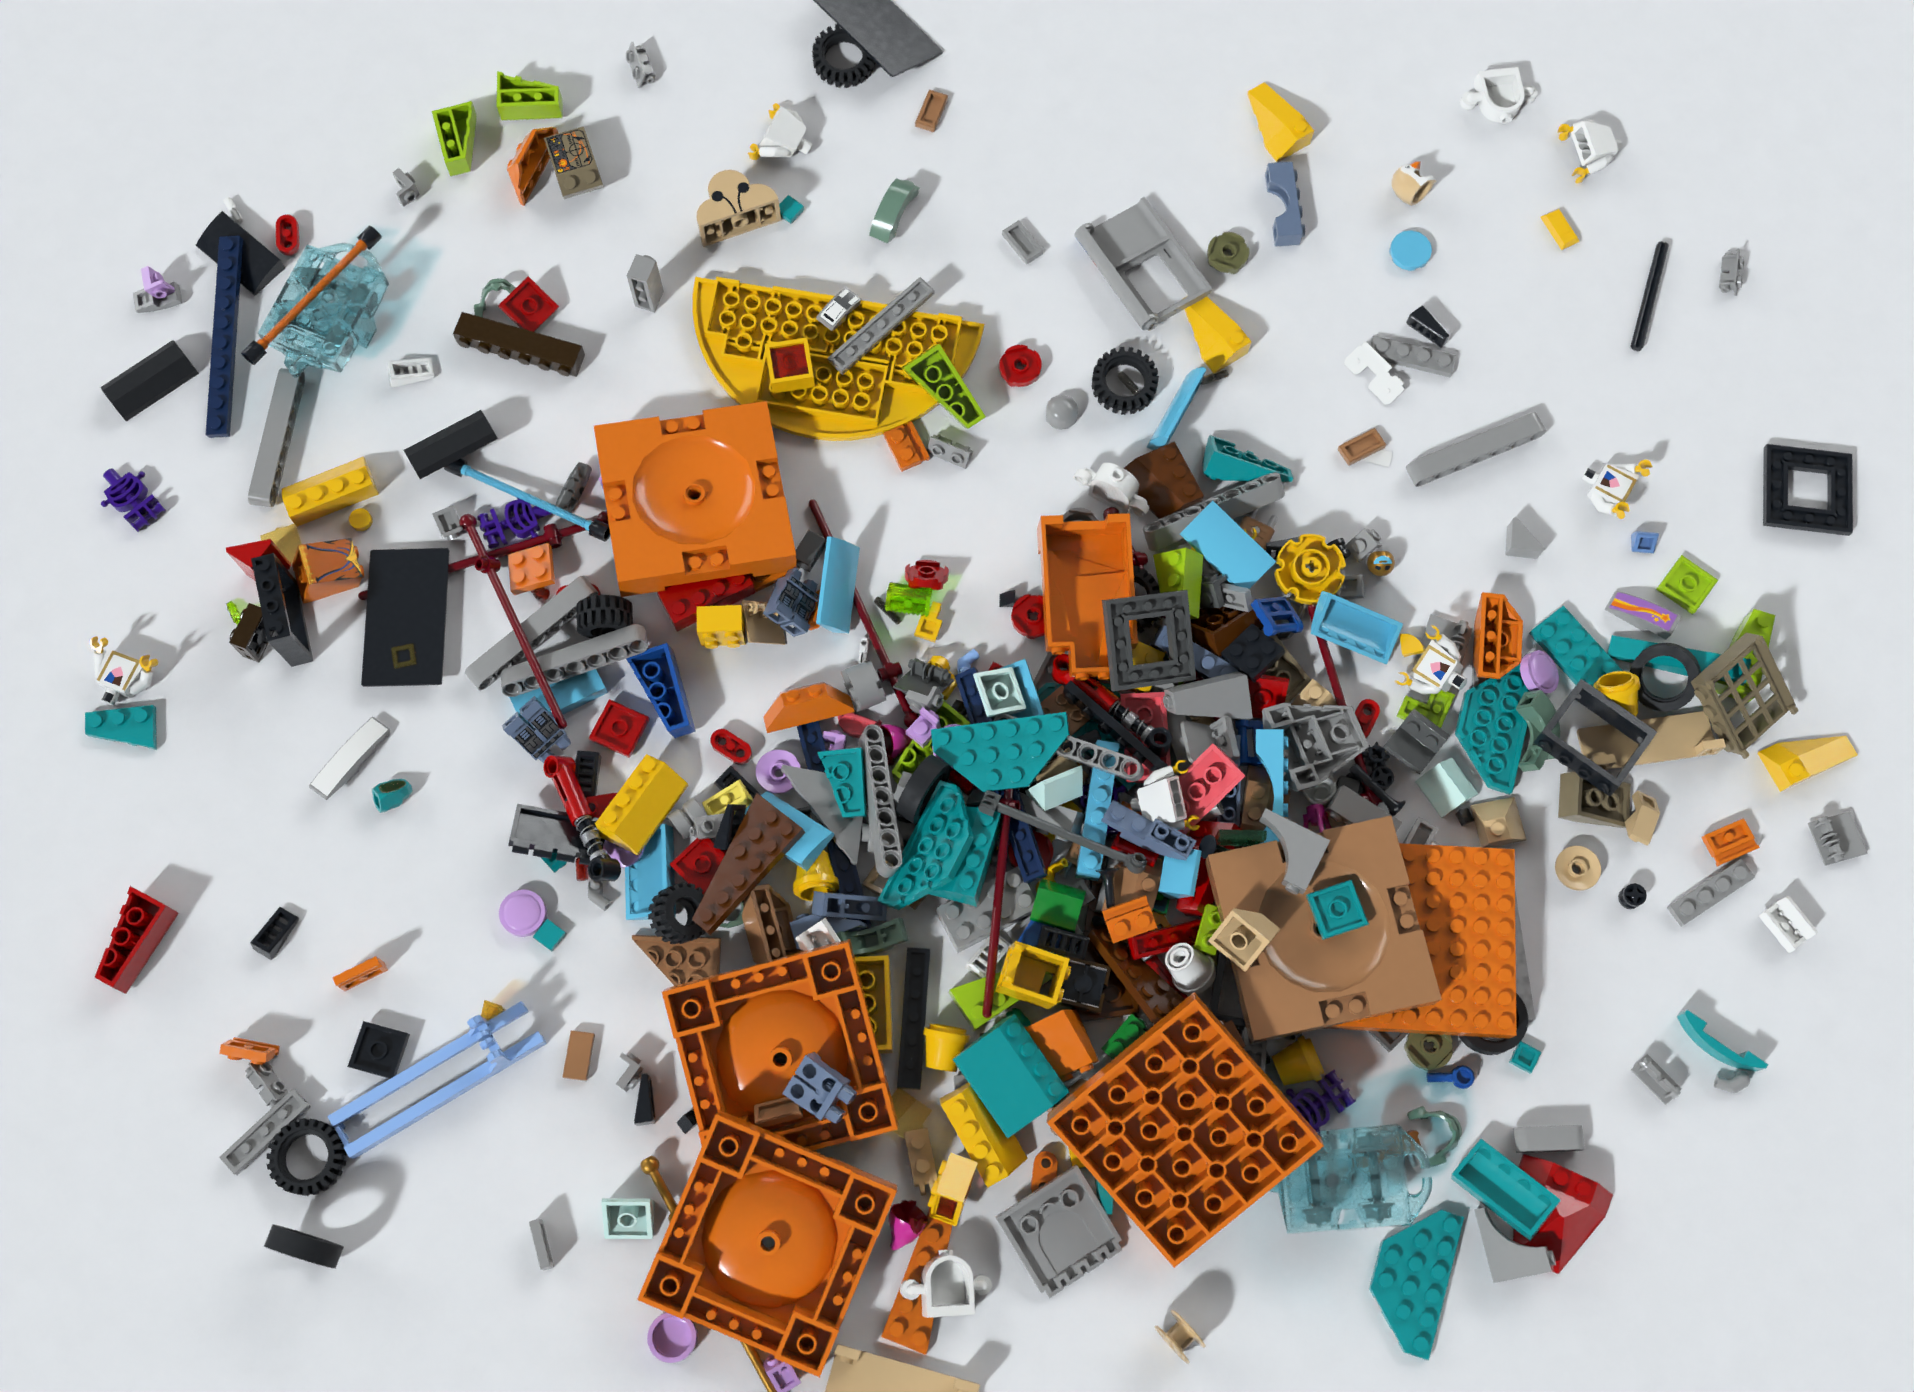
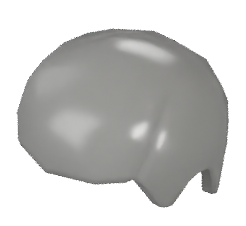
(1061, 412)

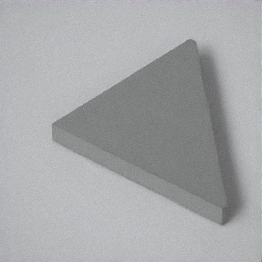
(818, 793)

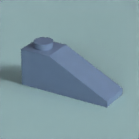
(848, 906)
(806, 921)

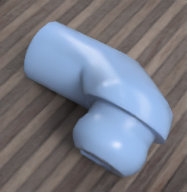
(965, 661)

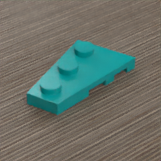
(124, 725)
(847, 778)

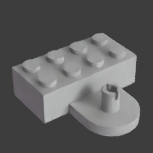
(972, 924)

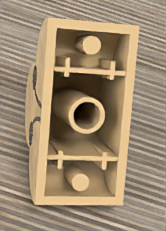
(735, 207)

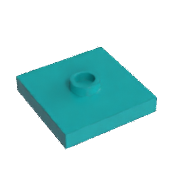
(1337, 909)

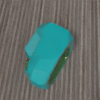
(391, 794)

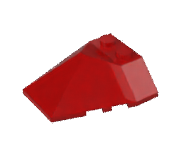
(1575, 1217)

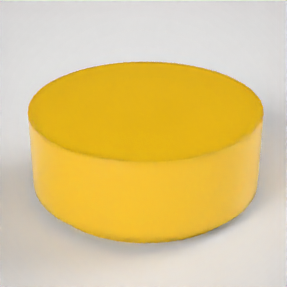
(360, 519)

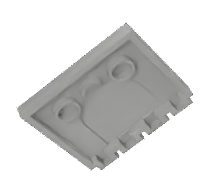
(1060, 1231)

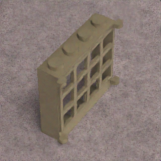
(1765, 716)

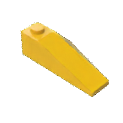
(1281, 124)
(1217, 335)
(1802, 759)

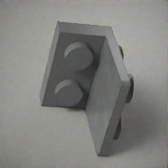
(1416, 741)

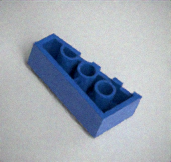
(662, 683)

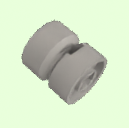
(683, 819)

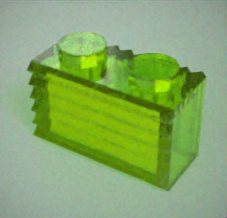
(908, 600)

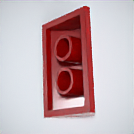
(243, 553)

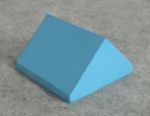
(1180, 876)

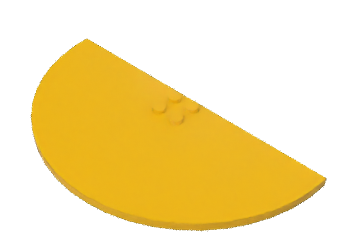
(866, 401)

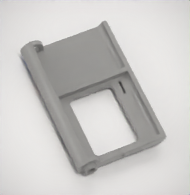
(1131, 240)

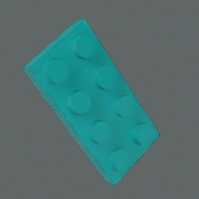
(1573, 648)

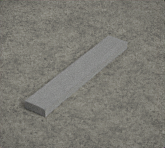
(881, 325)

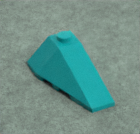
(1229, 464)

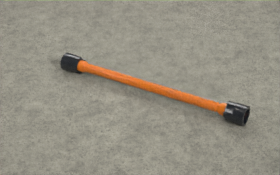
(256, 350)

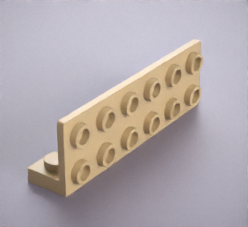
(1675, 739)
(867, 1372)

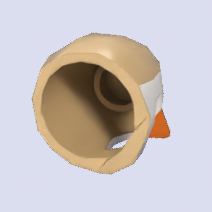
(1411, 184)

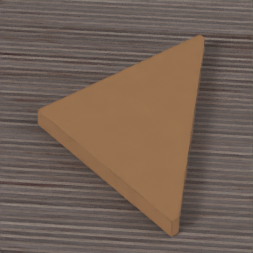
(682, 961)

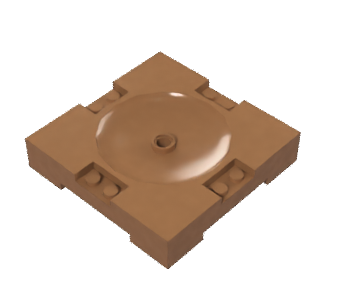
(1316, 982)

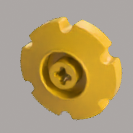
(1323, 560)

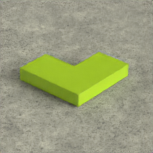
(1434, 710)

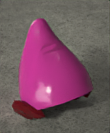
(895, 740)
(906, 1223)

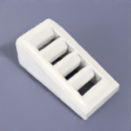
(404, 379)
(976, 970)

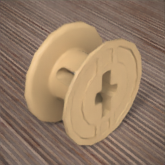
(1180, 1336)

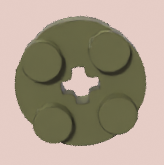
(1225, 263)
(1425, 1059)

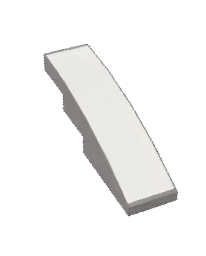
(348, 758)

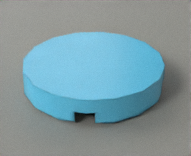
(1410, 250)

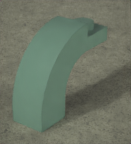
(892, 208)
(1537, 712)
(877, 938)

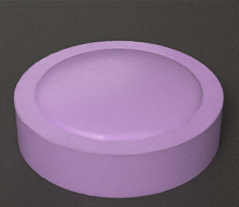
(1539, 672)
(522, 913)
(672, 1338)

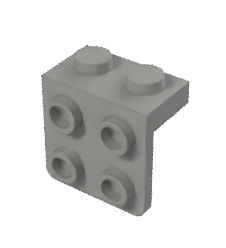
(1200, 736)

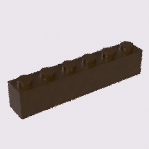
(519, 344)

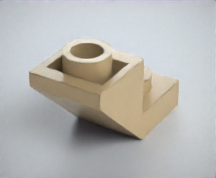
(1643, 821)

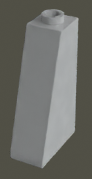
(1211, 697)

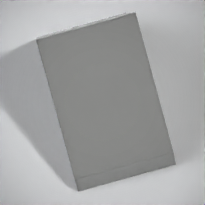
(1521, 542)

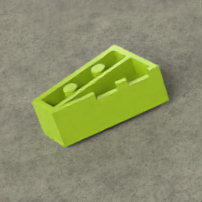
(526, 99)
(456, 136)
(1181, 571)

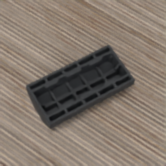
(149, 380)
(450, 444)

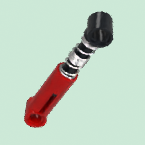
(1112, 705)
(562, 772)

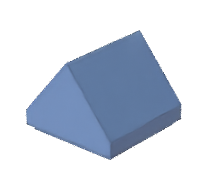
(1644, 541)

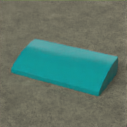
(1505, 1189)

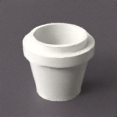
(1190, 968)

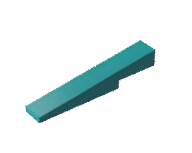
(1628, 650)

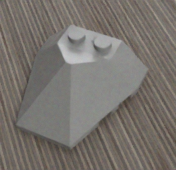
(1318, 740)

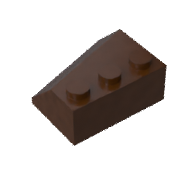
(1165, 481)
(1220, 627)

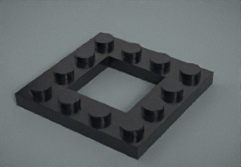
(1779, 514)

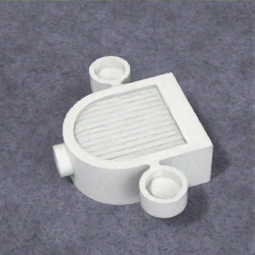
(1499, 94)
(1113, 487)
(946, 1286)

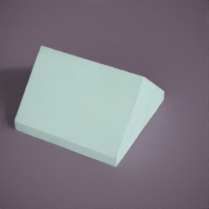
(999, 692)
(1446, 787)
(1057, 789)
(628, 1218)

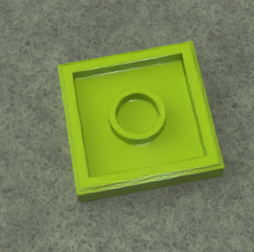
(1687, 584)

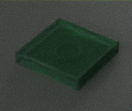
(1240, 837)

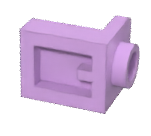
(155, 284)
(921, 729)
(835, 737)
(781, 1374)

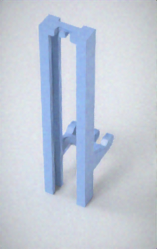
(497, 1061)

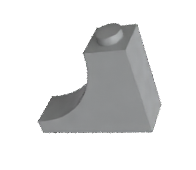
(1301, 848)
(1508, 1258)

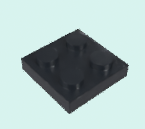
(1253, 653)
(378, 1050)

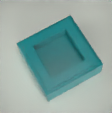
(790, 209)
(549, 935)
(1525, 1057)

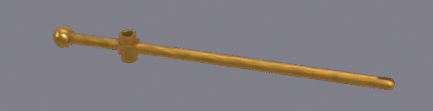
(650, 1166)

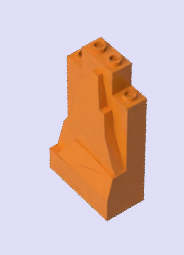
(1080, 569)

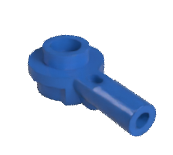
(1461, 1077)

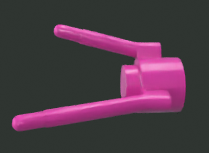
(1317, 816)

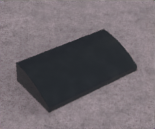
(258, 263)

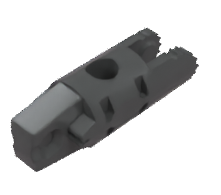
(574, 487)

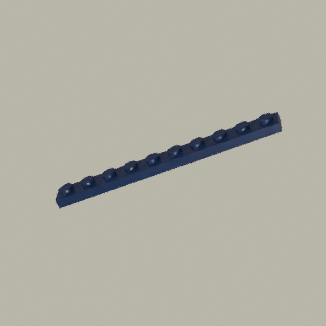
(224, 337)
(1020, 833)
(847, 874)

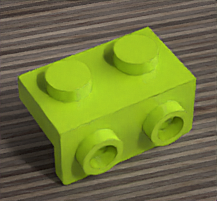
(1209, 924)

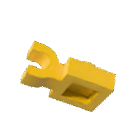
(929, 626)

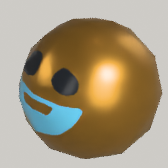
(1380, 563)

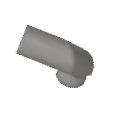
(595, 894)
(1734, 1085)

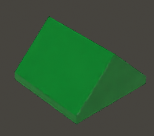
(1057, 905)

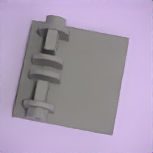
(1456, 632)
(1837, 838)

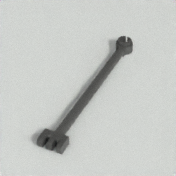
(1134, 862)

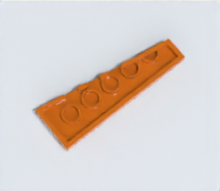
(905, 1321)

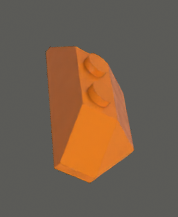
(529, 162)
(1496, 637)
(806, 706)

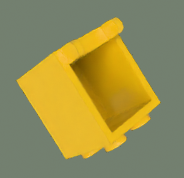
(1025, 971)

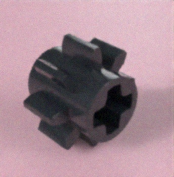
(1378, 761)

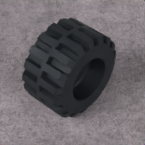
(602, 615)
(664, 918)

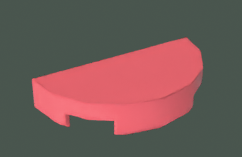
(854, 724)

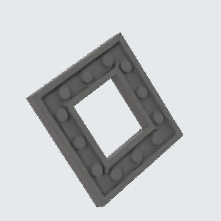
(1116, 620)

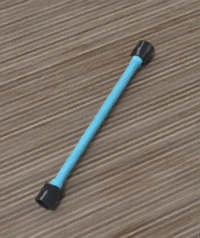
(596, 528)

